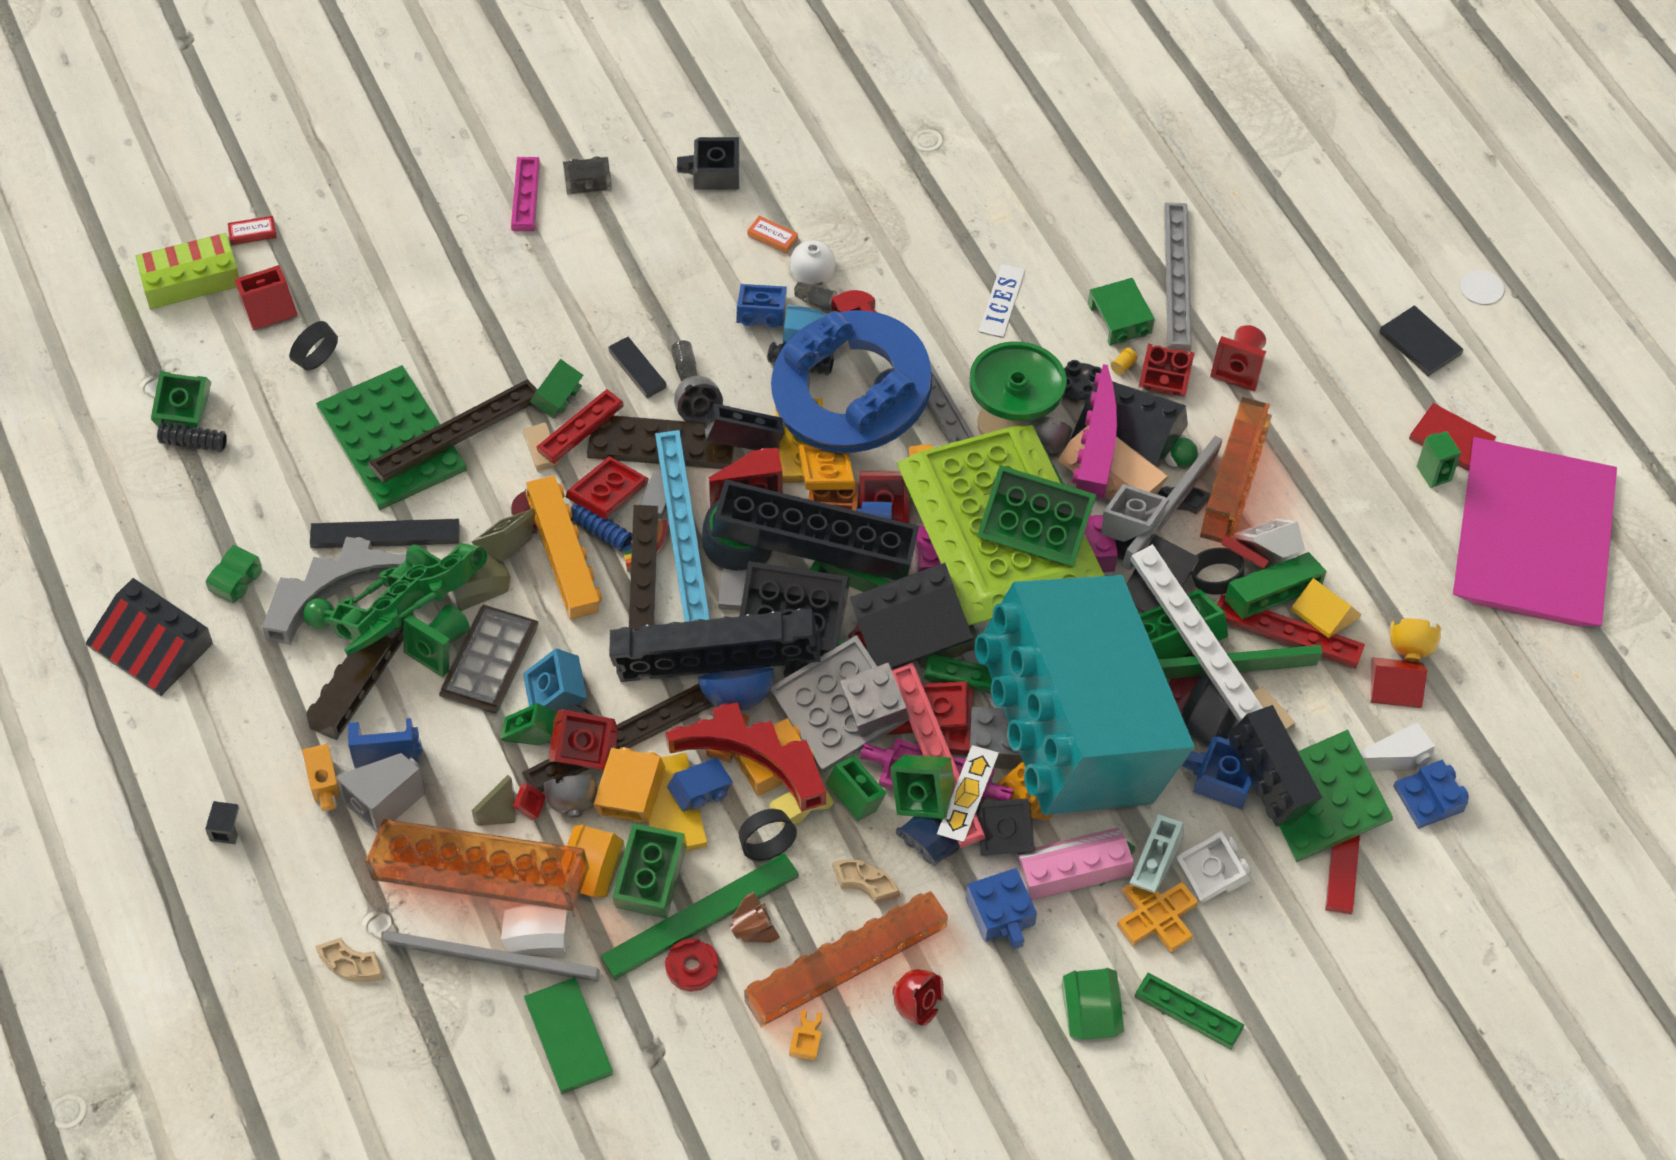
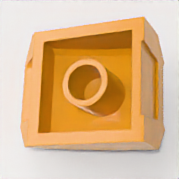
(603, 854)

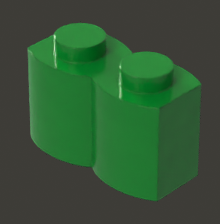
(234, 573)

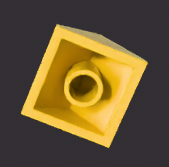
(1324, 609)

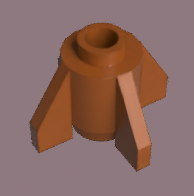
(752, 921)

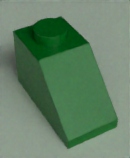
(529, 726)

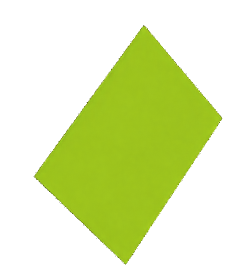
(951, 497)

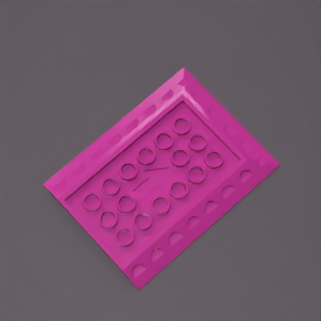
(1536, 533)

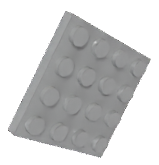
(818, 706)

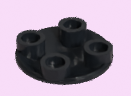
(1080, 379)

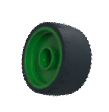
(729, 553)

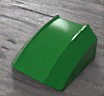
(180, 399)
(1092, 1004)

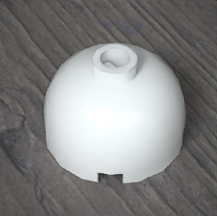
(812, 262)

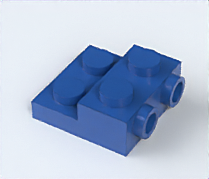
(761, 305)
(1432, 794)

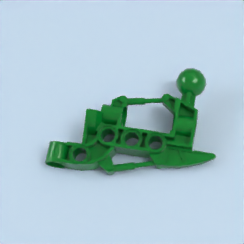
(410, 588)

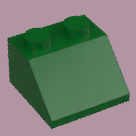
(922, 785)

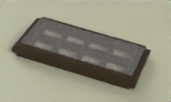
(489, 658)

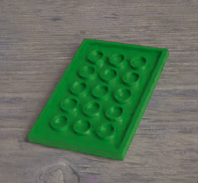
(380, 418)

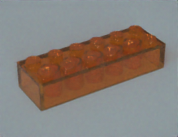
(1236, 470)

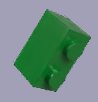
(556, 389)
(1438, 459)
(855, 788)

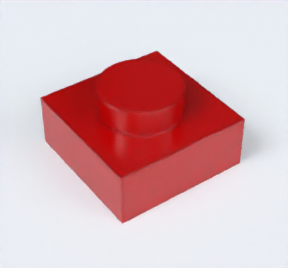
(529, 801)

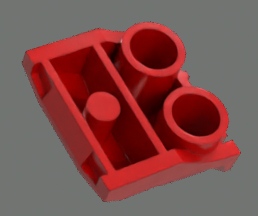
(1166, 370)

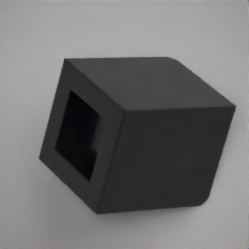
(221, 822)

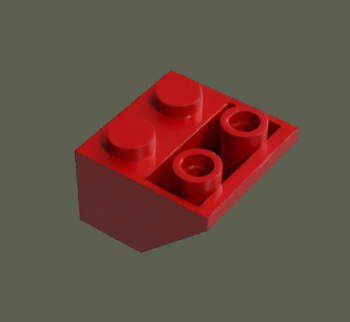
(265, 297)

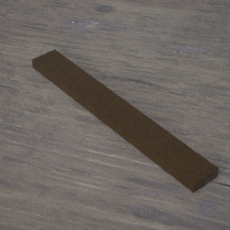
(453, 431)
(630, 732)

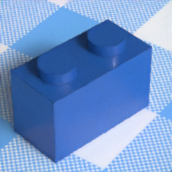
(700, 785)

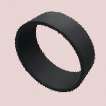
(307, 340)
(1217, 556)
(772, 847)

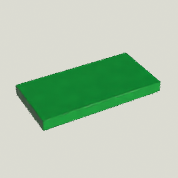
(568, 1035)

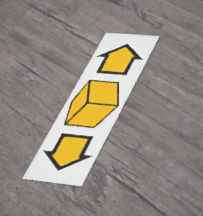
(968, 793)

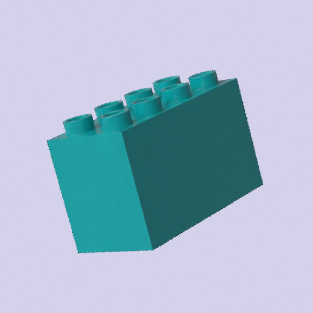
(1083, 694)

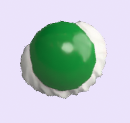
(1183, 452)

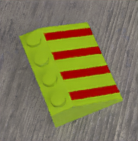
(187, 270)

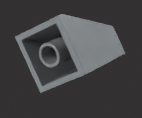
(382, 789)

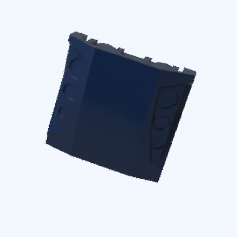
(922, 835)

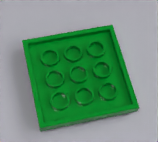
(1348, 801)

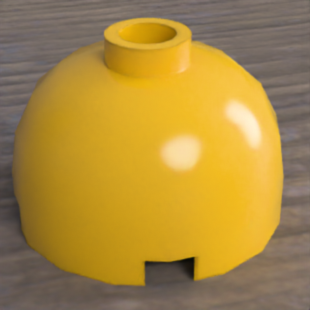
(1414, 638)

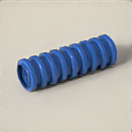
(605, 529)

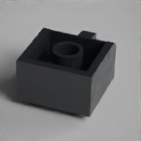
(713, 163)

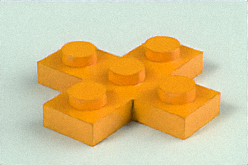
(1158, 915)

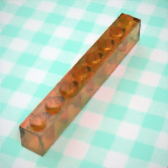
(845, 958)

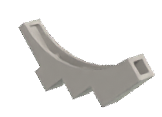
(324, 579)

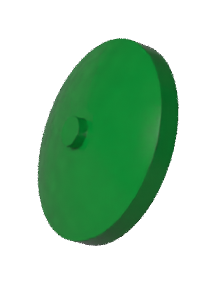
(1017, 381)

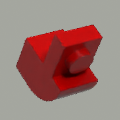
(853, 301)

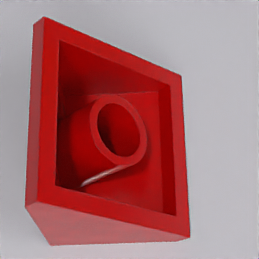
(1397, 682)

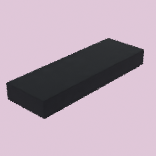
(637, 367)

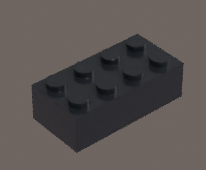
(1274, 765)

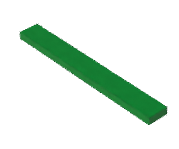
(1247, 661)
(697, 916)

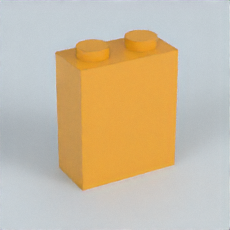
(760, 777)
(629, 785)

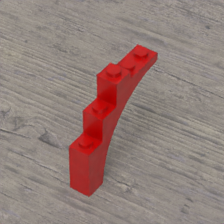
(760, 743)

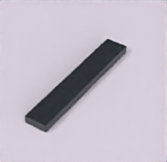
(386, 532)

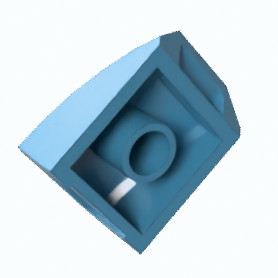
(797, 318)

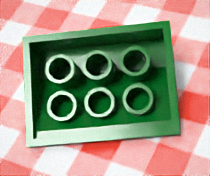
(1036, 515)

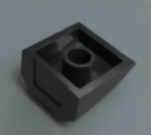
(1207, 712)

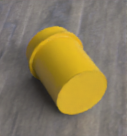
(1124, 361)

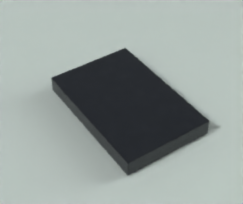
(1421, 340)
(1178, 561)

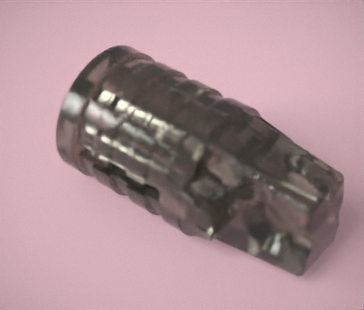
(814, 295)
(684, 359)

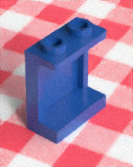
(375, 747)

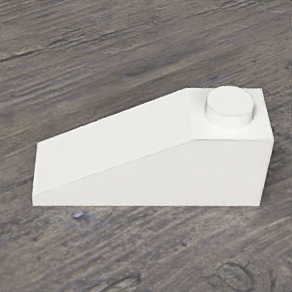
(1400, 750)

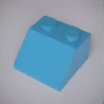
(556, 681)

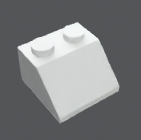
(1274, 538)

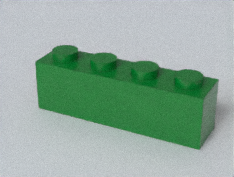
(1273, 585)

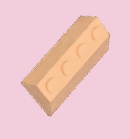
(1127, 467)

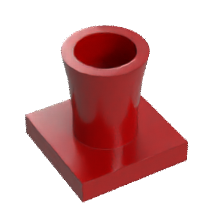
(1240, 359)

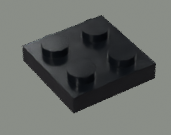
(1006, 827)

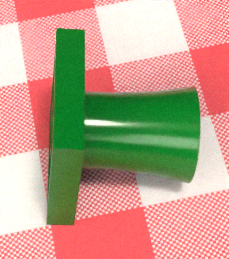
(432, 642)

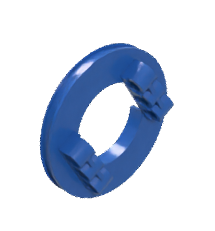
(878, 415)

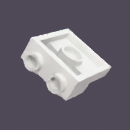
(1214, 866)

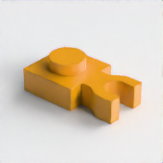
(806, 1040)

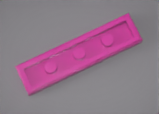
(525, 194)

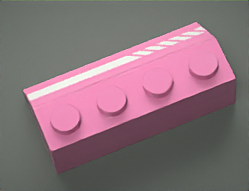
(1076, 863)

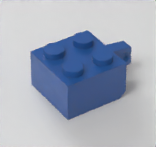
(1220, 774)
(1001, 907)

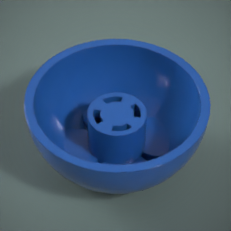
(741, 686)

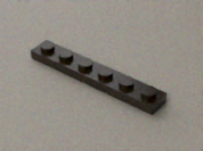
(643, 566)

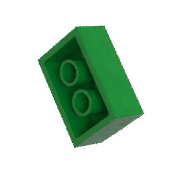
(649, 870)

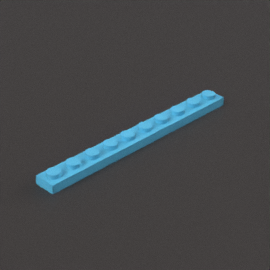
(682, 526)

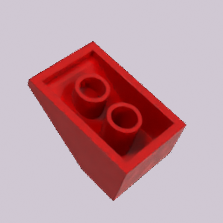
(758, 469)

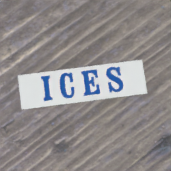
(1001, 300)

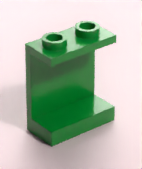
(1122, 310)

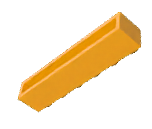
(562, 547)

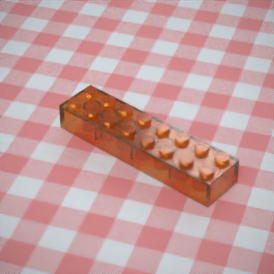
(478, 864)

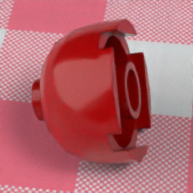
(917, 995)

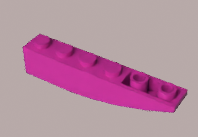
(1098, 439)

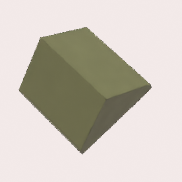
(507, 535)

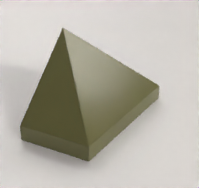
(496, 806)

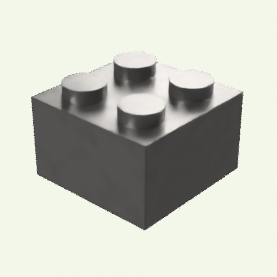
(874, 699)
(990, 732)

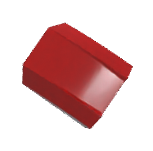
(582, 739)

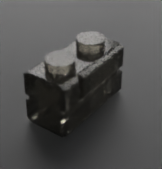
(587, 175)

